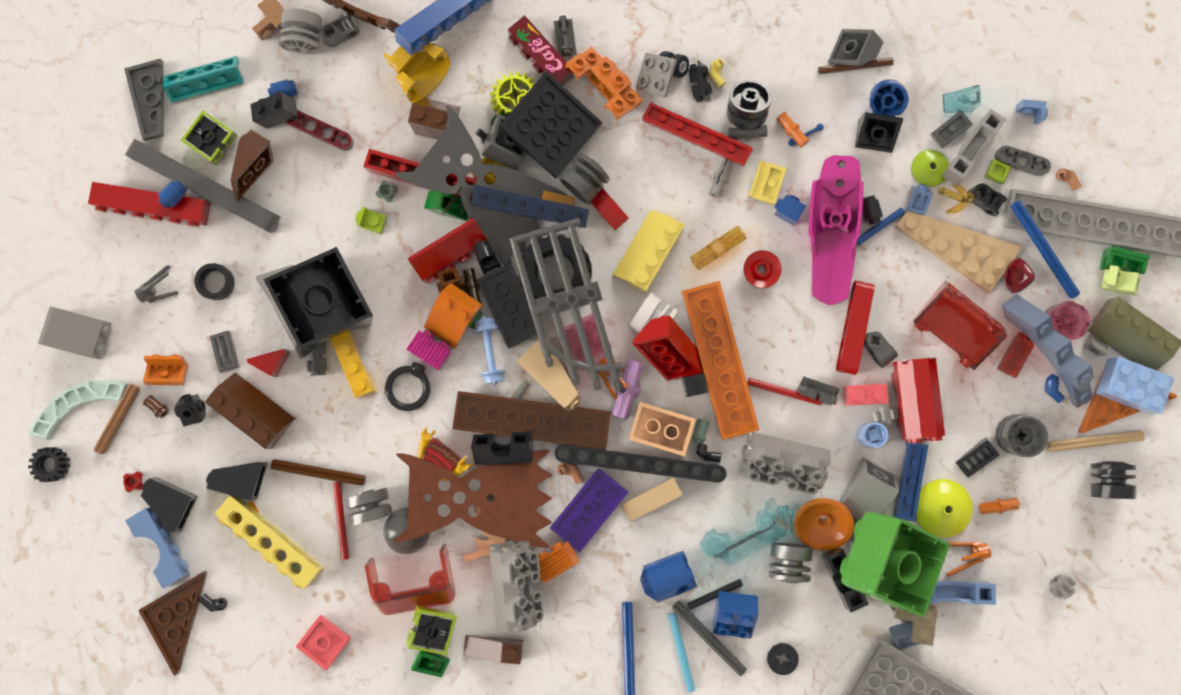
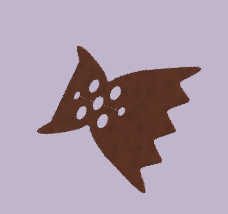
(508, 516)

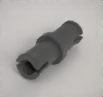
(738, 133)

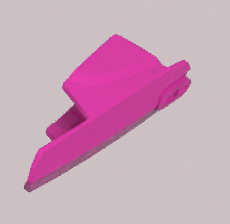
(835, 227)

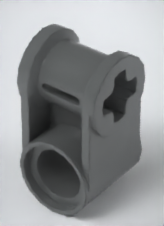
(340, 29)
(881, 351)

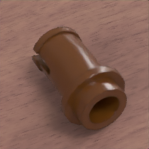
(156, 407)

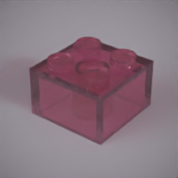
(592, 336)

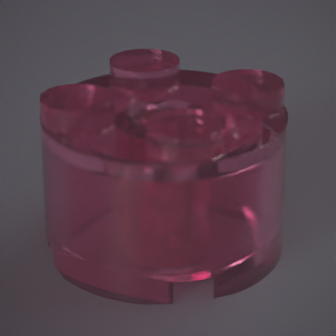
(1075, 316)

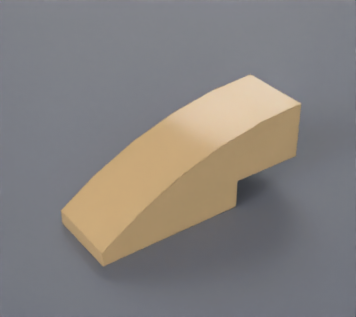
(652, 499)

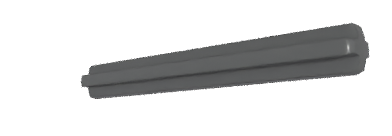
(709, 638)

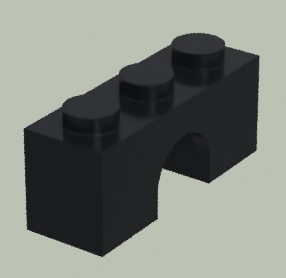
(488, 451)
(851, 598)

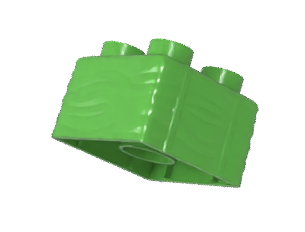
(894, 562)

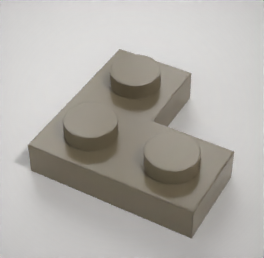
(923, 627)

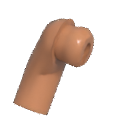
(1069, 177)
(571, 470)

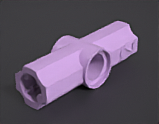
(626, 395)

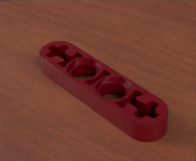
(318, 131)

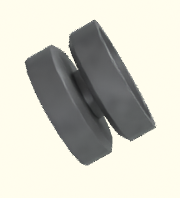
(368, 506)

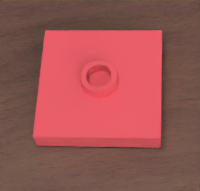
(323, 642)

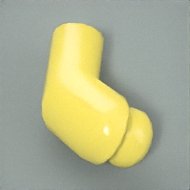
(715, 71)

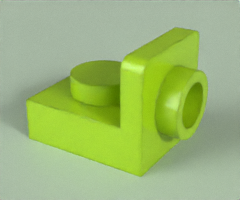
(370, 220)

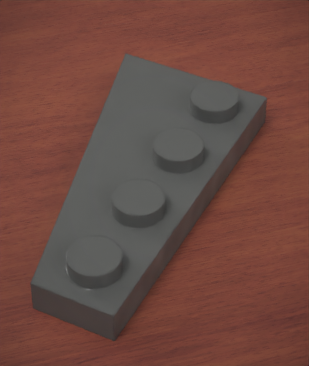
(147, 96)

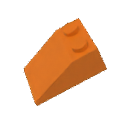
(452, 315)

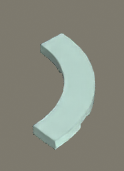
(72, 398)

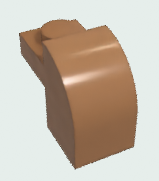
(272, 11)

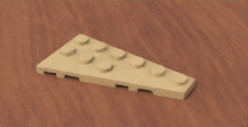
(970, 253)

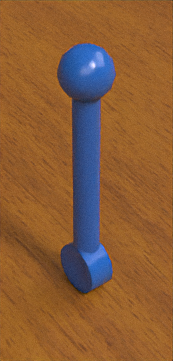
(819, 127)

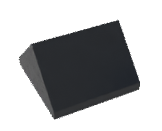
(878, 132)

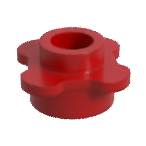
(128, 478)

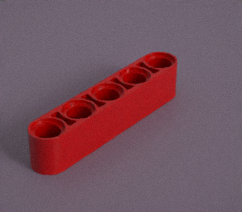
(855, 327)

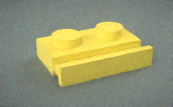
(767, 182)

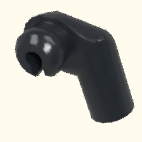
(706, 455)
(213, 604)

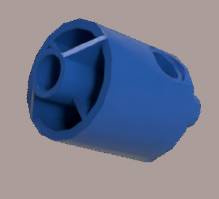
(667, 577)

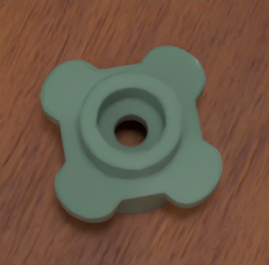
(386, 186)

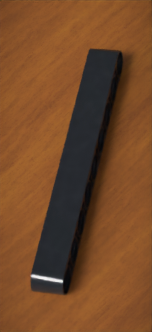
(649, 463)

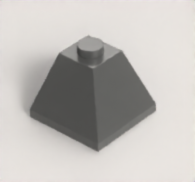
(856, 47)

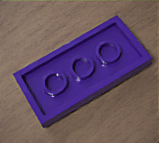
(589, 510)

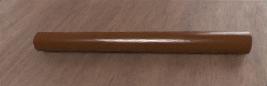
(839, 68)

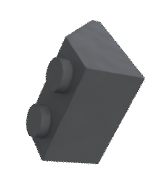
(501, 148)

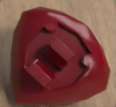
(1018, 275)

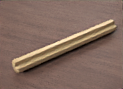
(1094, 441)

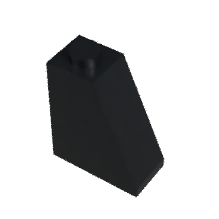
(239, 480)
(168, 502)

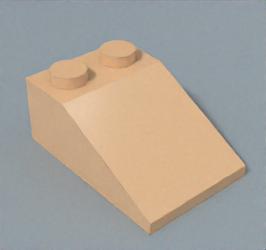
(662, 429)

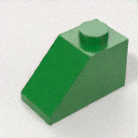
(438, 201)

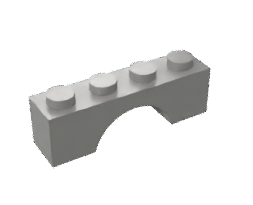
(973, 147)

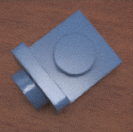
(1033, 107)
(919, 199)

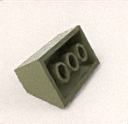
(1134, 334)

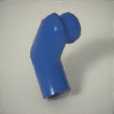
(1051, 388)

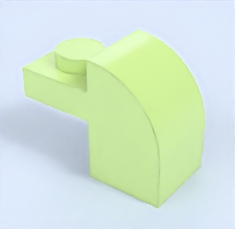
(1121, 281)

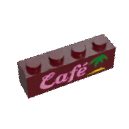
(538, 50)

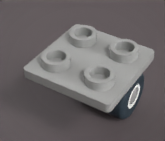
(658, 72)

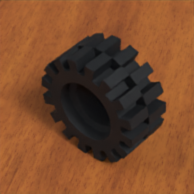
(38, 464)

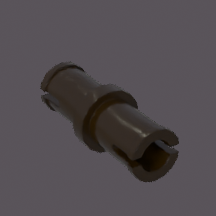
(472, 286)

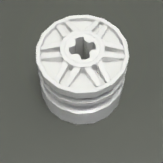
(650, 310)

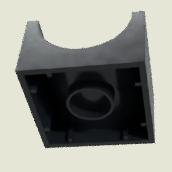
(317, 301)

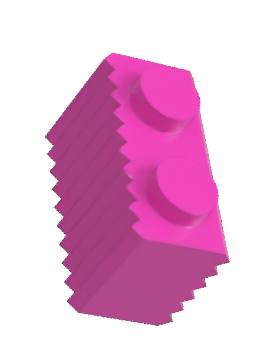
(429, 350)

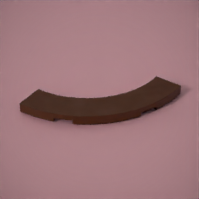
(380, 22)

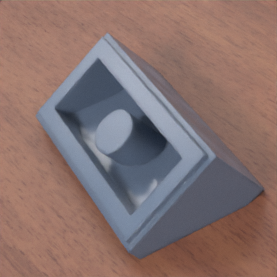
(901, 635)

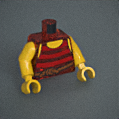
(438, 453)

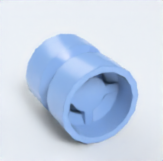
(872, 435)

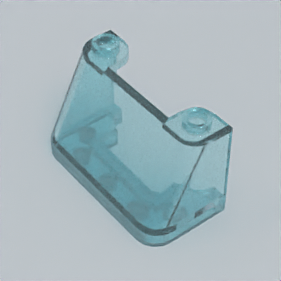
(771, 528)

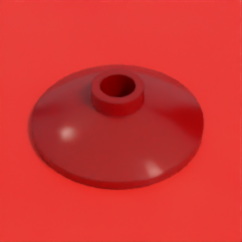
(770, 264)

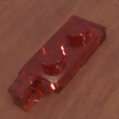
(1016, 355)

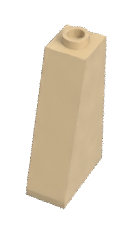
(552, 379)

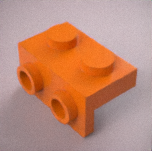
(165, 370)

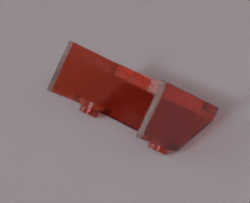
(439, 592)

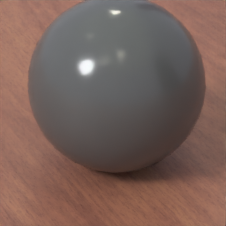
(395, 526)

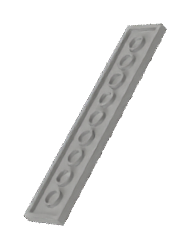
(1098, 223)

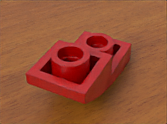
(609, 209)

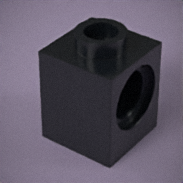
(694, 385)

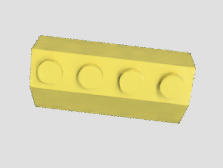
(648, 250)

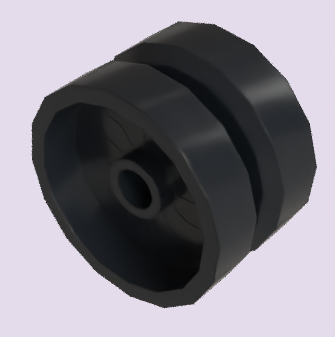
(748, 104)

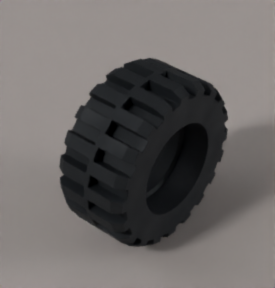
(547, 250)

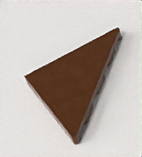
(172, 619)

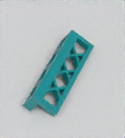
(203, 79)

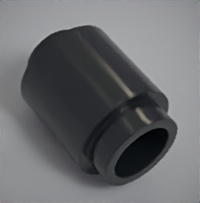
(871, 210)

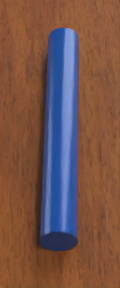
(881, 225)

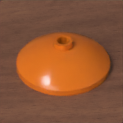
(827, 532)

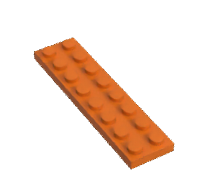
(720, 360)

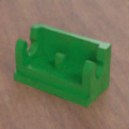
(1126, 260)

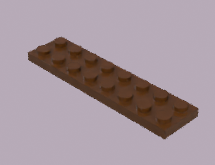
(544, 420)

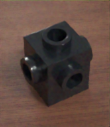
(190, 409)

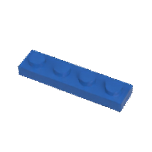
(911, 481)

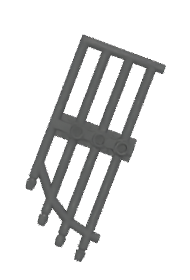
(563, 301)

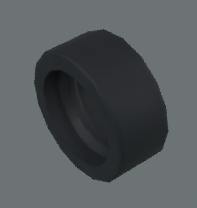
(200, 278)

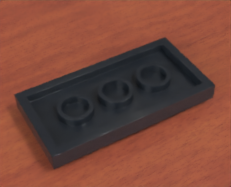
(508, 305)

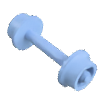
(484, 326)

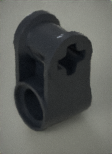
(990, 199)
(485, 256)

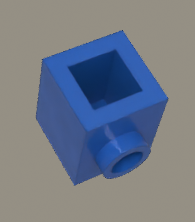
(789, 209)

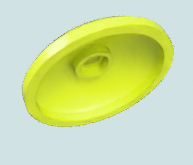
(932, 505)

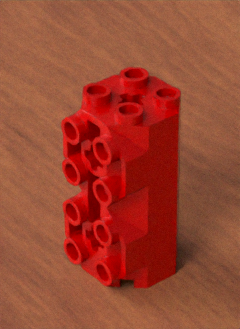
(918, 400)

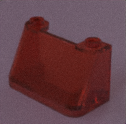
(961, 325)

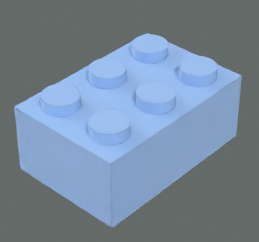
(1135, 385)

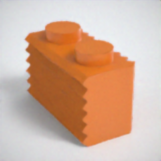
(556, 561)

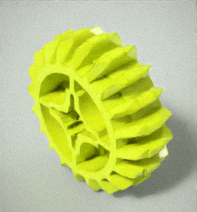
(507, 98)

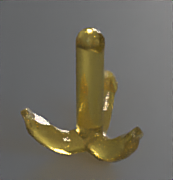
(963, 197)

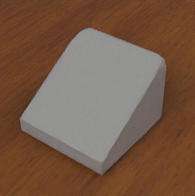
(1096, 346)

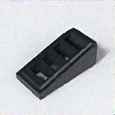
(981, 463)

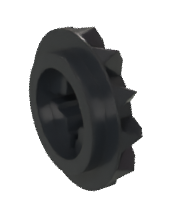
(786, 667)

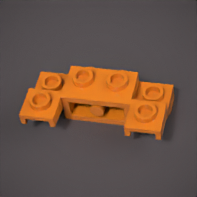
(608, 80)

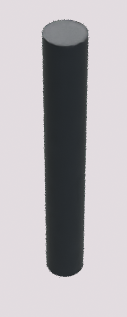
(713, 595)

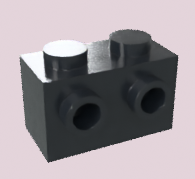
(273, 110)

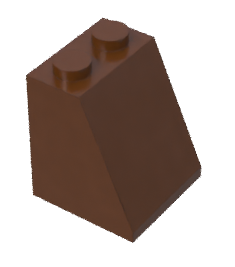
(430, 117)

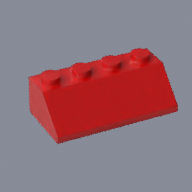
(447, 251)
(668, 349)

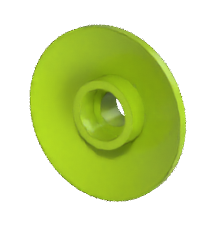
(921, 168)

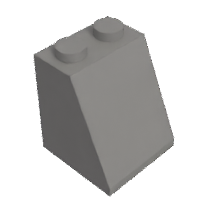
(75, 333)
(870, 490)

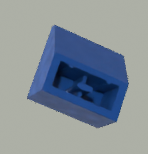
(735, 614)

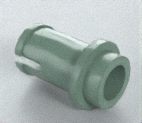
(700, 431)

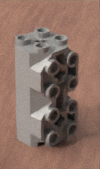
(778, 459)
(513, 579)

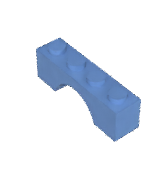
(170, 566)
(965, 591)

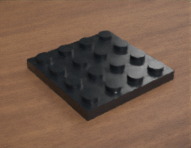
(550, 125)

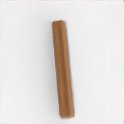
(116, 418)

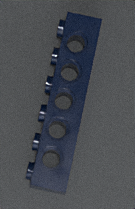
(527, 206)

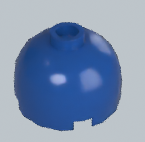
(888, 98)

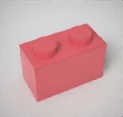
(865, 394)

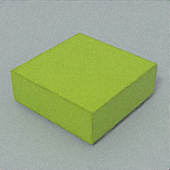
(997, 171)

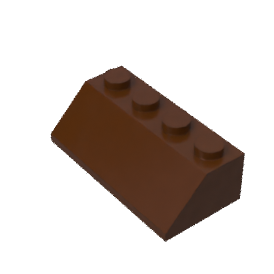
(250, 410)

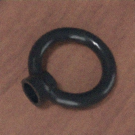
(416, 370)

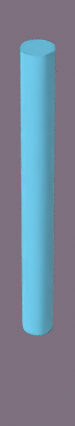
(681, 652)

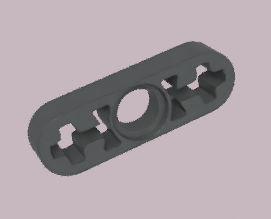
(1031, 159)

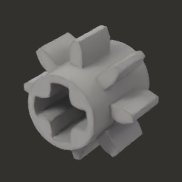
(886, 415)
(1062, 586)

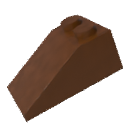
(250, 162)

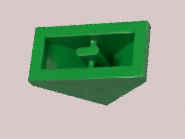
(430, 663)

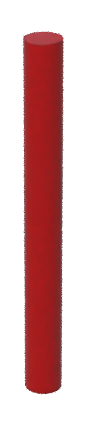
(781, 390)
(340, 520)

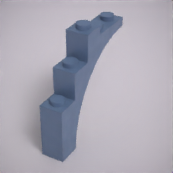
(1057, 348)

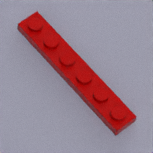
(697, 134)

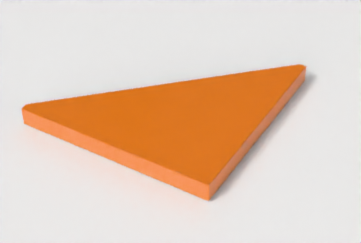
(1104, 411)

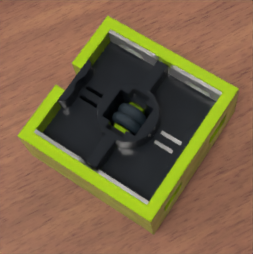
(209, 137)
(431, 630)

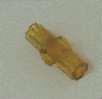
(727, 241)

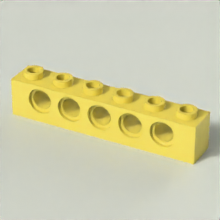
(227, 517)

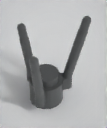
(147, 291)

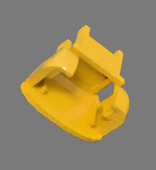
(420, 72)

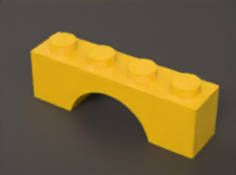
(353, 367)

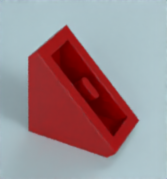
(271, 362)

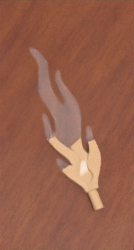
(465, 542)

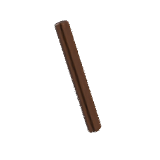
(318, 472)

